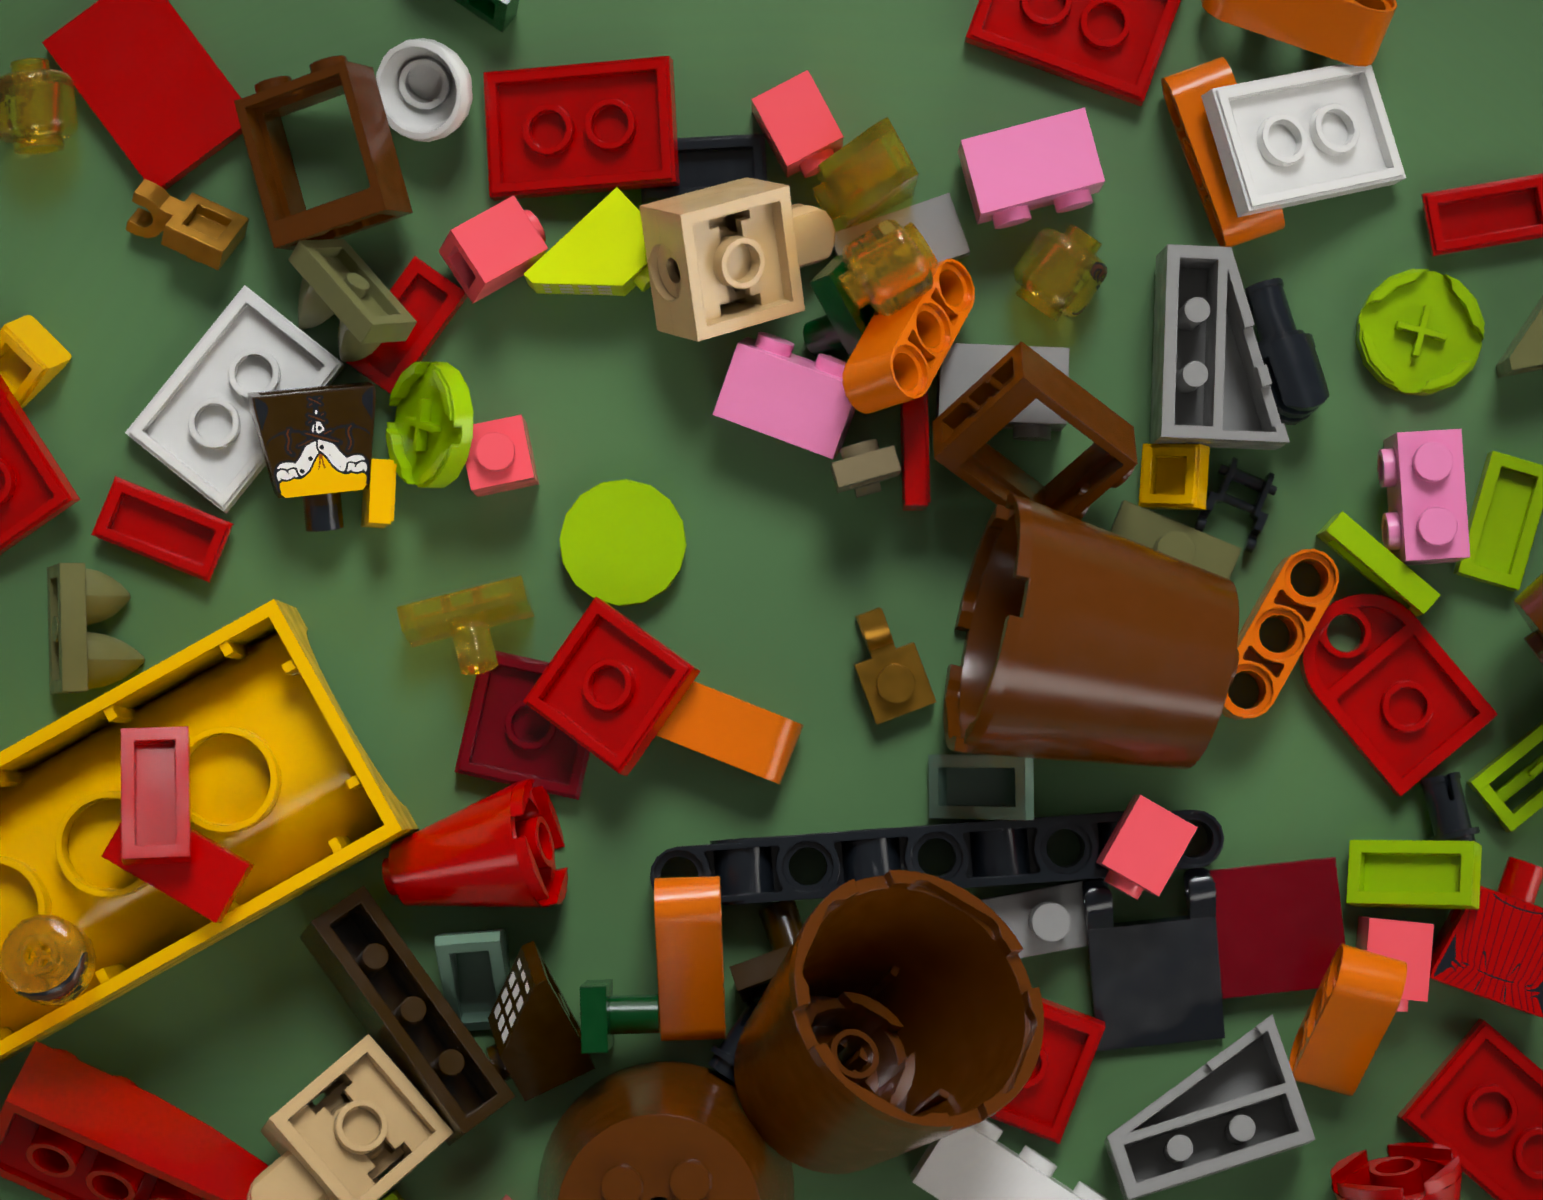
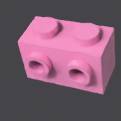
(1031, 168)
(786, 395)
(1424, 497)

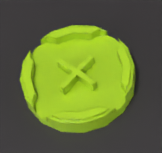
(1419, 332)
(430, 424)
(623, 542)

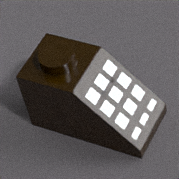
(535, 1029)

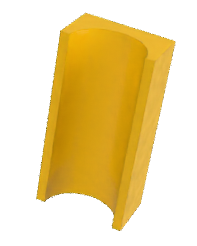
(268, 780)

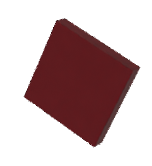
(512, 741)
(1277, 925)

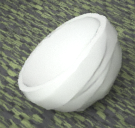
(424, 89)

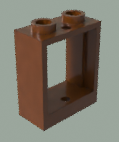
(274, 166)
(996, 399)

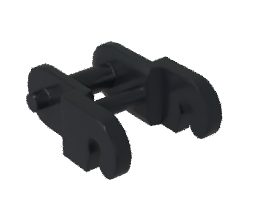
(1251, 481)

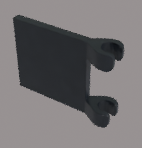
(1155, 975)

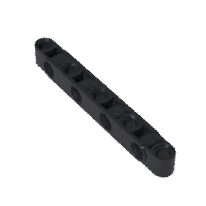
(982, 855)

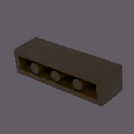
(405, 1012)

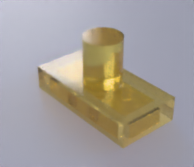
(468, 620)

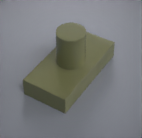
(1175, 539)

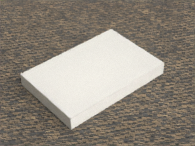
(1302, 137)
(202, 412)

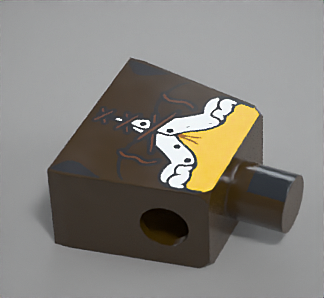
(317, 445)

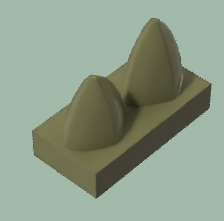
(345, 286)
(79, 657)

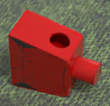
(1498, 946)

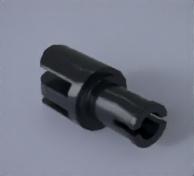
(1288, 352)

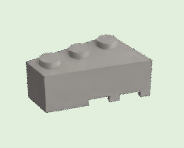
(1207, 357)
(1215, 1119)

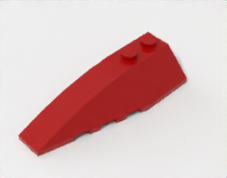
(104, 1138)

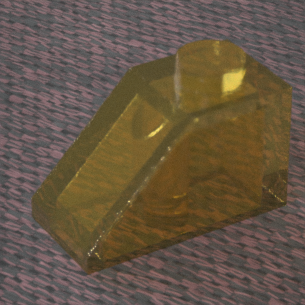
(866, 176)

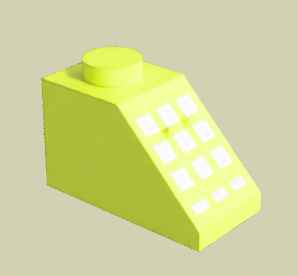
(597, 255)

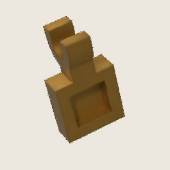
(191, 227)
(892, 676)

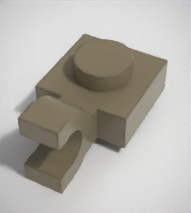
(864, 467)

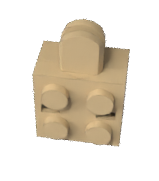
(730, 256)
(352, 1135)

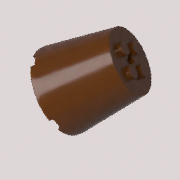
(1087, 646)
(888, 1025)
(661, 1134)

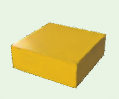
(1174, 476)
(379, 499)

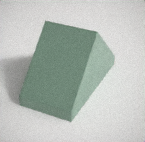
(981, 787)
(473, 972)

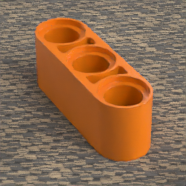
(1332, 28)
(1184, 103)
(905, 350)
(1298, 613)
(733, 732)
(689, 958)
(1347, 1019)

